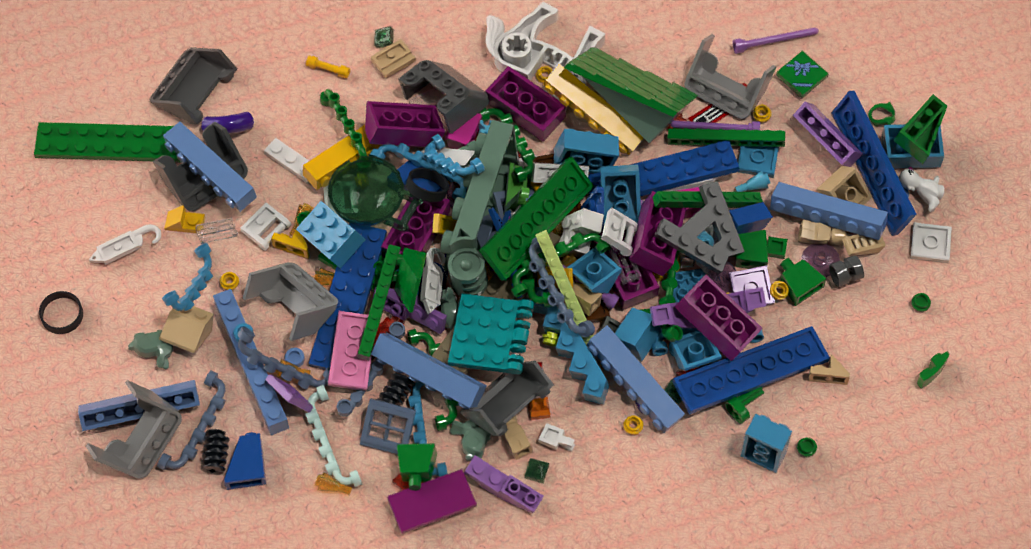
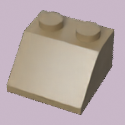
(846, 185)
(187, 328)

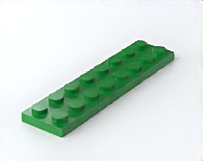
(101, 142)
(539, 213)

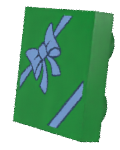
(802, 74)

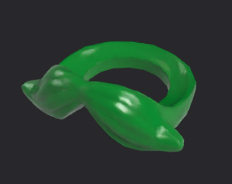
(885, 121)

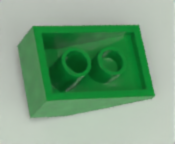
(409, 276)

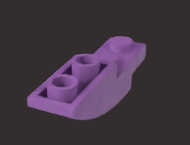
(434, 320)
(503, 486)

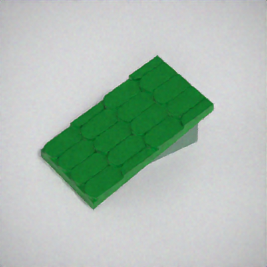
(635, 94)

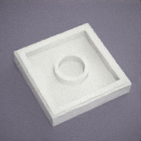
(931, 242)

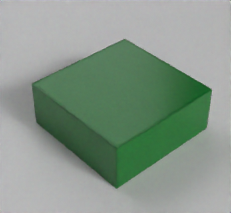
(776, 247)

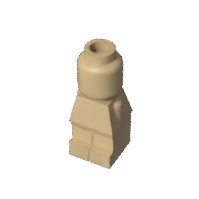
(820, 234)
(588, 300)
(517, 439)

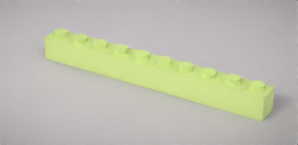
(561, 279)

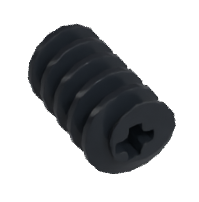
(396, 389)
(214, 451)

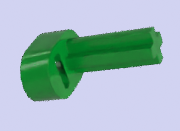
(736, 405)

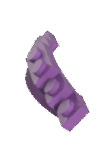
(670, 315)

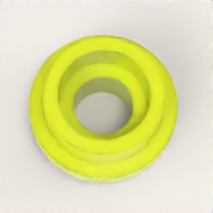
(550, 339)

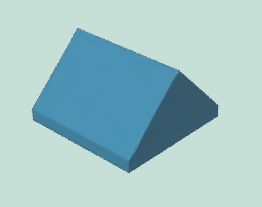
(596, 271)
(638, 332)
(694, 351)

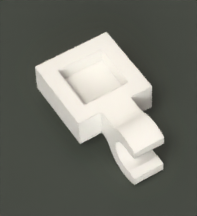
(554, 436)

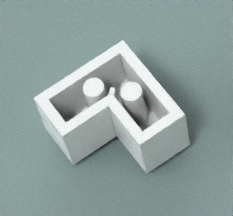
(581, 222)

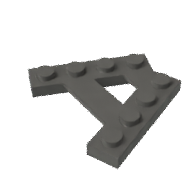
(685, 237)

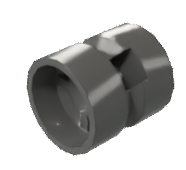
(845, 271)

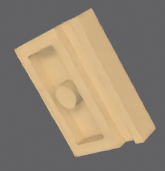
(393, 58)

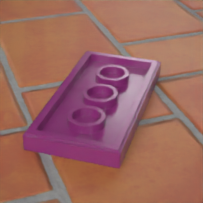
(433, 502)

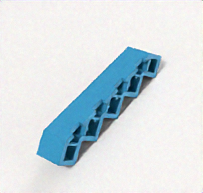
(572, 346)

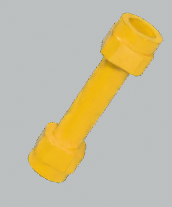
(342, 71)

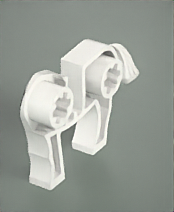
(526, 54)

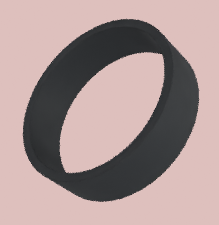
(423, 194)
(56, 295)

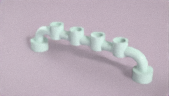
(326, 450)

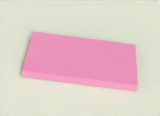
(345, 367)

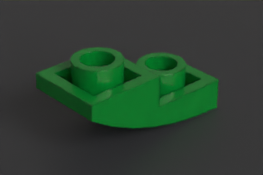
(936, 366)

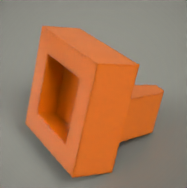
(539, 408)

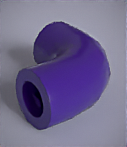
(233, 123)

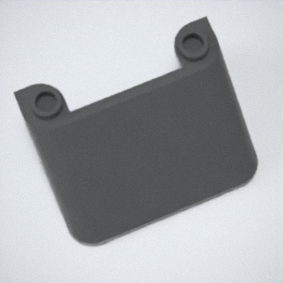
(192, 82)
(507, 397)

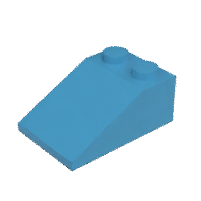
(621, 190)

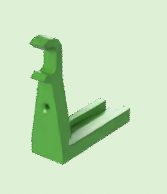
(515, 192)

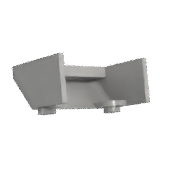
(721, 90)
(297, 291)
(147, 439)

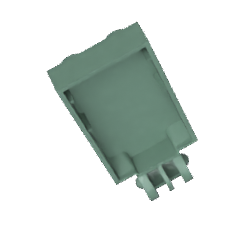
(462, 247)

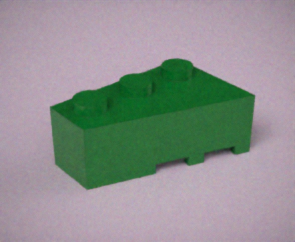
(922, 129)

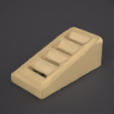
(871, 247)

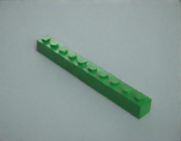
(743, 137)
(693, 199)
(378, 302)

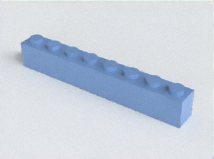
(256, 375)

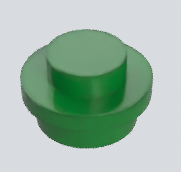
(921, 302)
(807, 447)

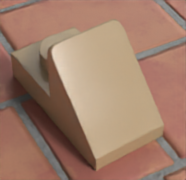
(834, 374)

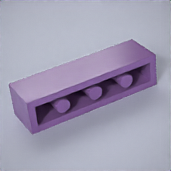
(827, 134)

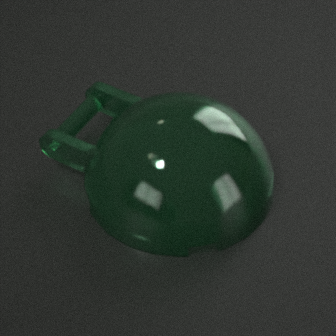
(370, 193)

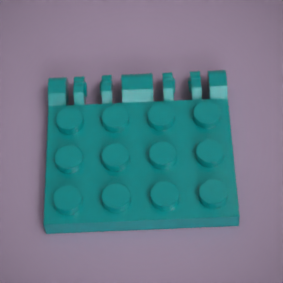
(489, 332)

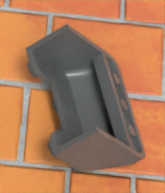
(462, 96)
(187, 186)

